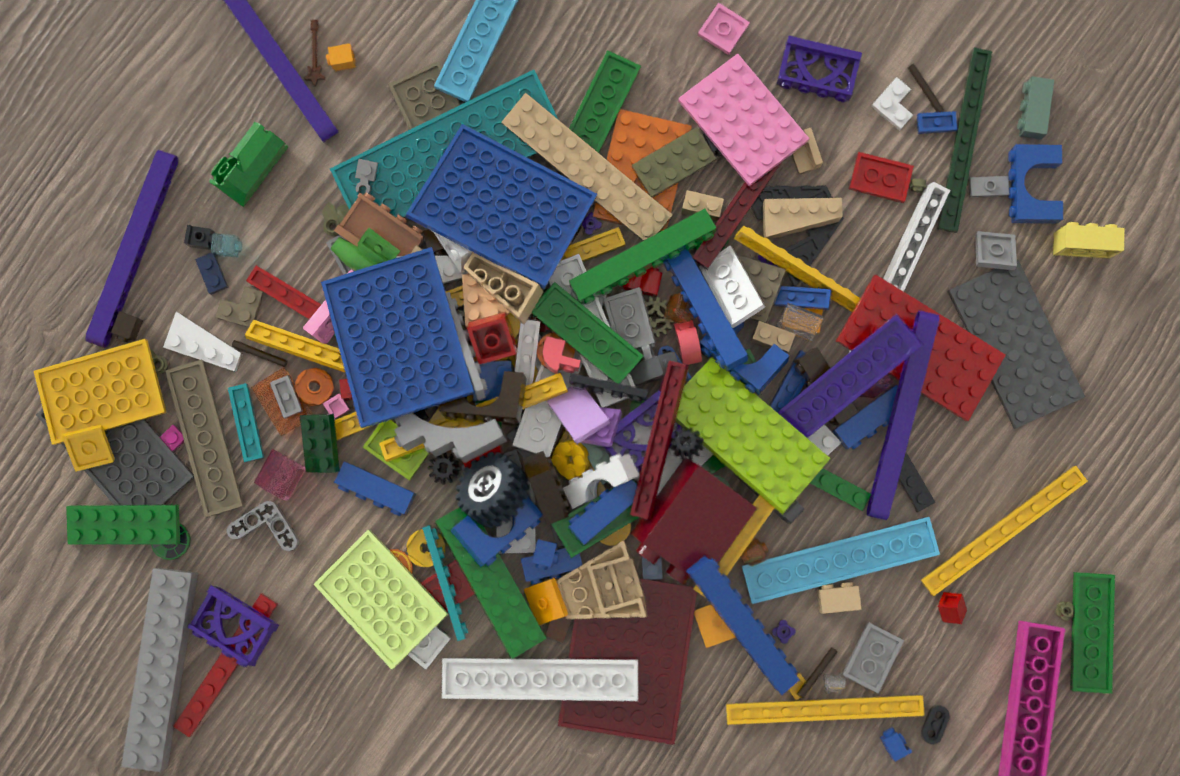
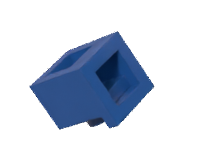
(895, 744)

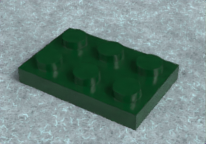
(319, 443)

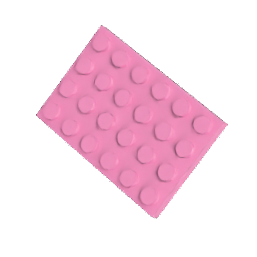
(743, 119)

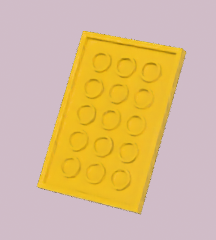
(100, 390)

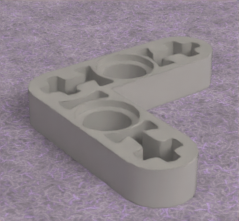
(270, 520)

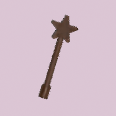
(314, 72)

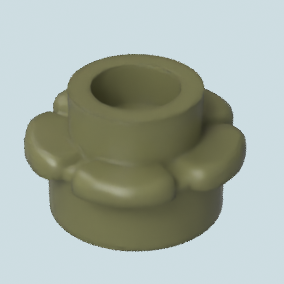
(917, 185)
(1060, 610)

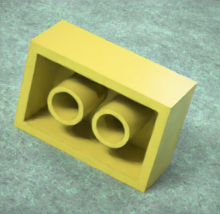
(1088, 240)

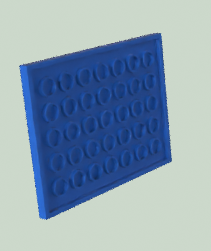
(502, 205)
(397, 338)

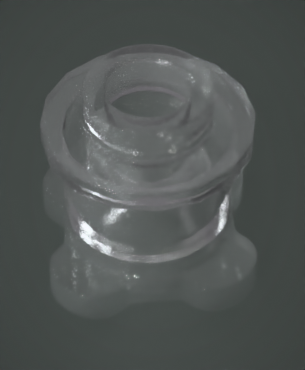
(834, 683)

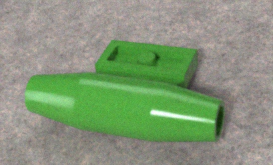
(370, 251)

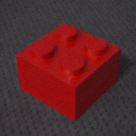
(492, 338)

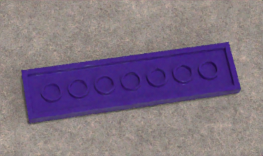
(851, 376)

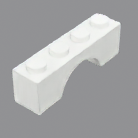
(616, 472)

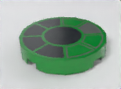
(173, 551)

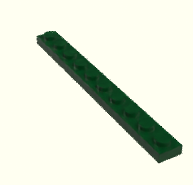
(965, 139)

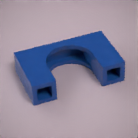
(1023, 206)
(755, 375)
(483, 547)

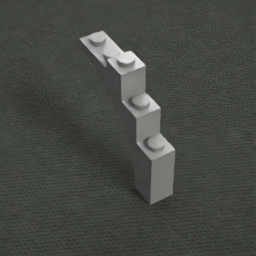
(465, 442)

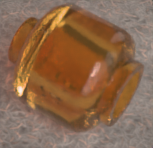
(755, 553)

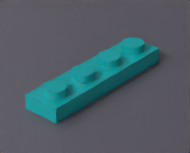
(246, 422)

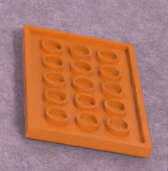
(632, 140)

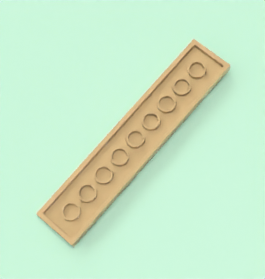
(586, 167)

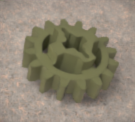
(663, 320)

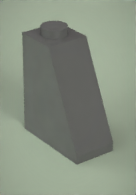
(652, 369)

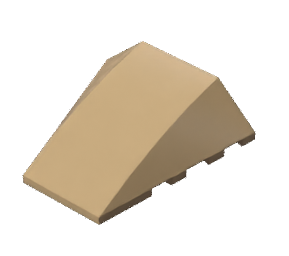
(604, 587)

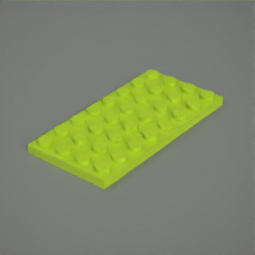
(749, 436)

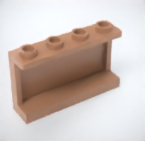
(368, 214)

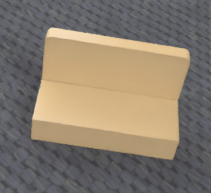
(808, 156)

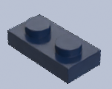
(211, 273)

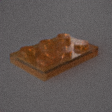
(268, 400)

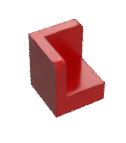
(952, 608)

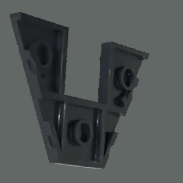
(810, 247)

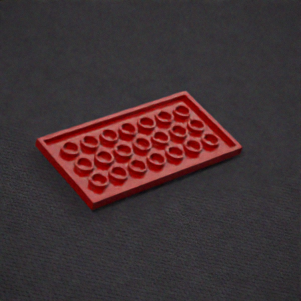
(958, 363)

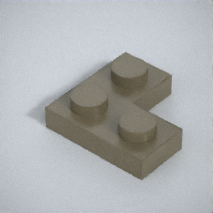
(245, 311)

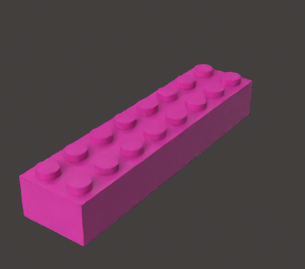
(1031, 700)

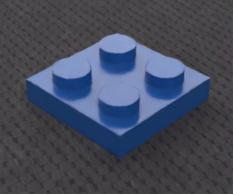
(493, 376)

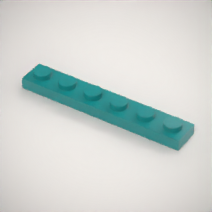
(448, 590)

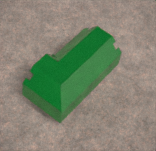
(249, 164)

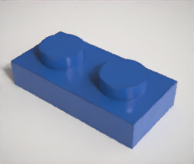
(936, 122)

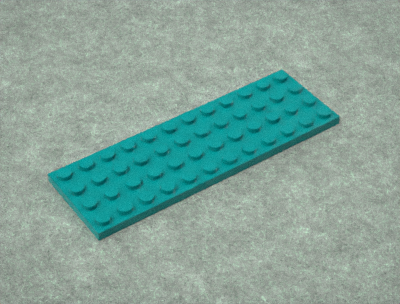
(412, 156)

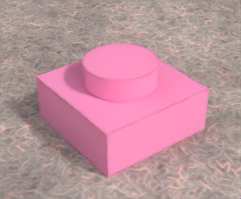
(336, 406)

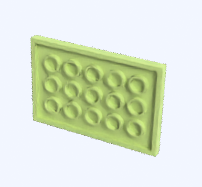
(380, 599)

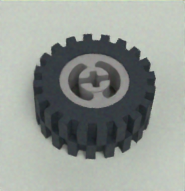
(501, 484)

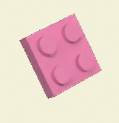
(723, 28)

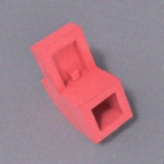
(688, 343)
(553, 357)

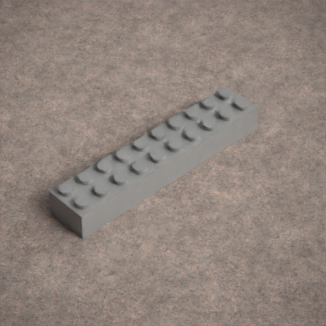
(159, 669)

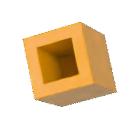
(341, 57)

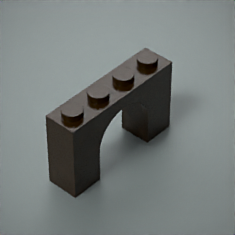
(505, 409)

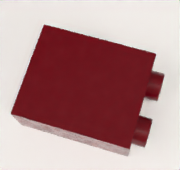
(691, 520)

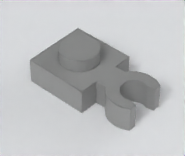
(366, 172)

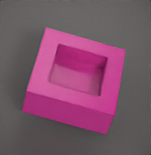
(173, 438)

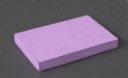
(578, 413)

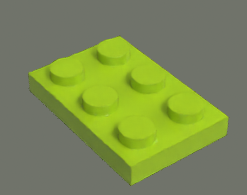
(405, 465)

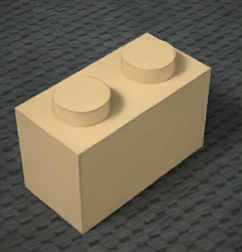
(696, 202)
(768, 335)
(838, 599)

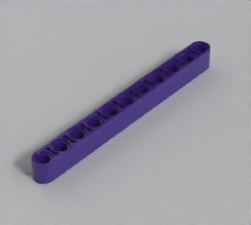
(283, 68)
(132, 248)
(902, 418)

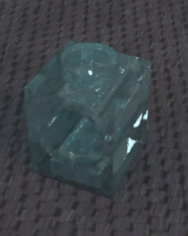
(226, 245)

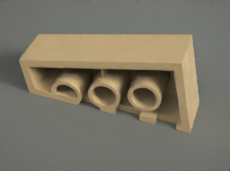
(797, 215)
(506, 286)

